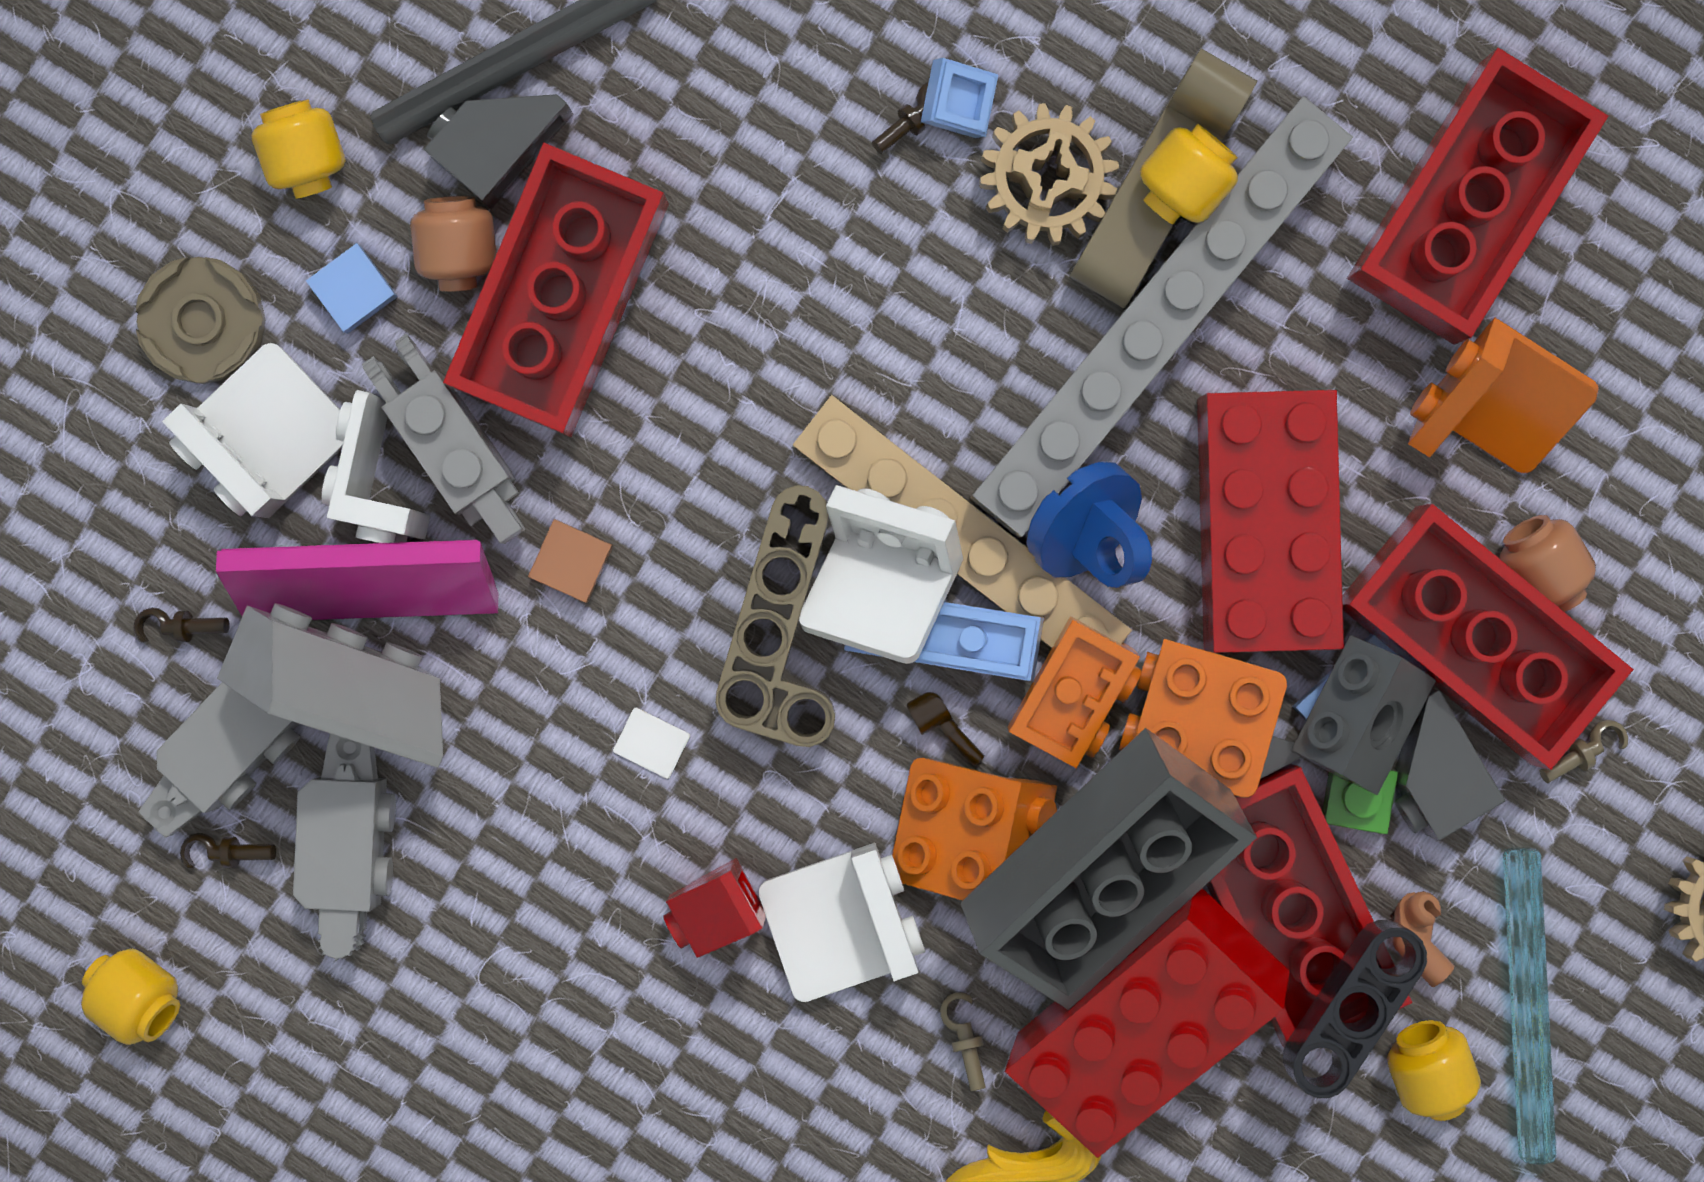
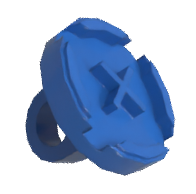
(1088, 523)

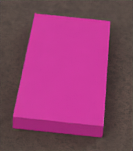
(362, 579)

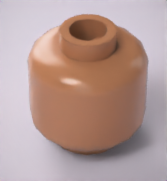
(453, 242)
(1550, 559)

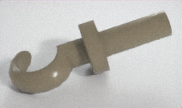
(1583, 753)
(966, 1044)

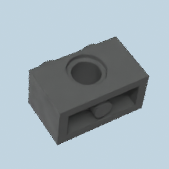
(1364, 714)

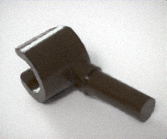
(930, 712)

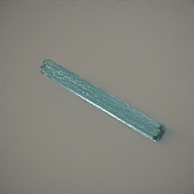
(1529, 1005)

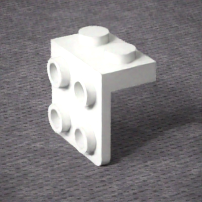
(259, 433)
(350, 484)
(882, 575)
(840, 923)

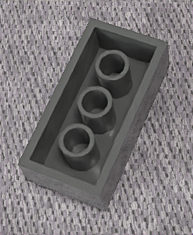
(1107, 870)

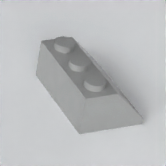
(336, 683)

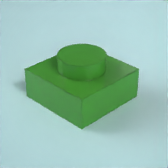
(1357, 808)

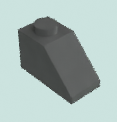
(495, 140)
(1442, 774)

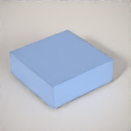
(959, 98)
(351, 288)

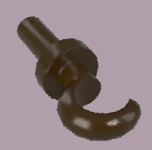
(909, 121)
(182, 625)
(228, 852)

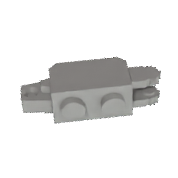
(449, 443)
(213, 758)
(342, 844)

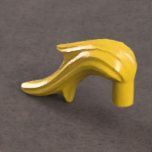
(1061, 1162)

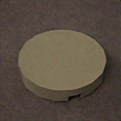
(199, 319)

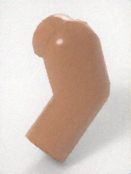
(1418, 914)

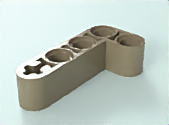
(1131, 231)
(785, 611)

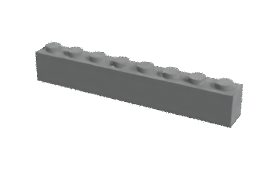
(1161, 317)

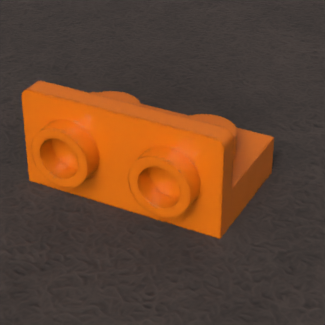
(1075, 693)

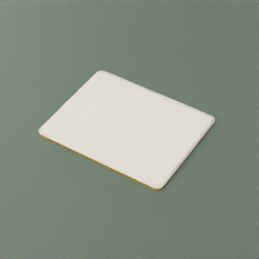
(651, 743)

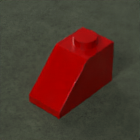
(714, 910)

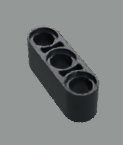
(1354, 1041)

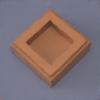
(570, 561)

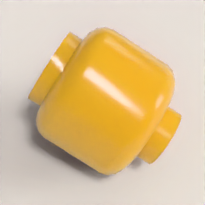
(298, 148)
(1188, 175)
(130, 996)
(1433, 1070)

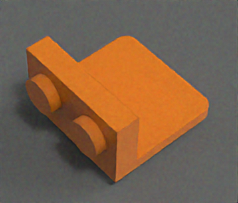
(1503, 399)
(1210, 711)
(964, 824)

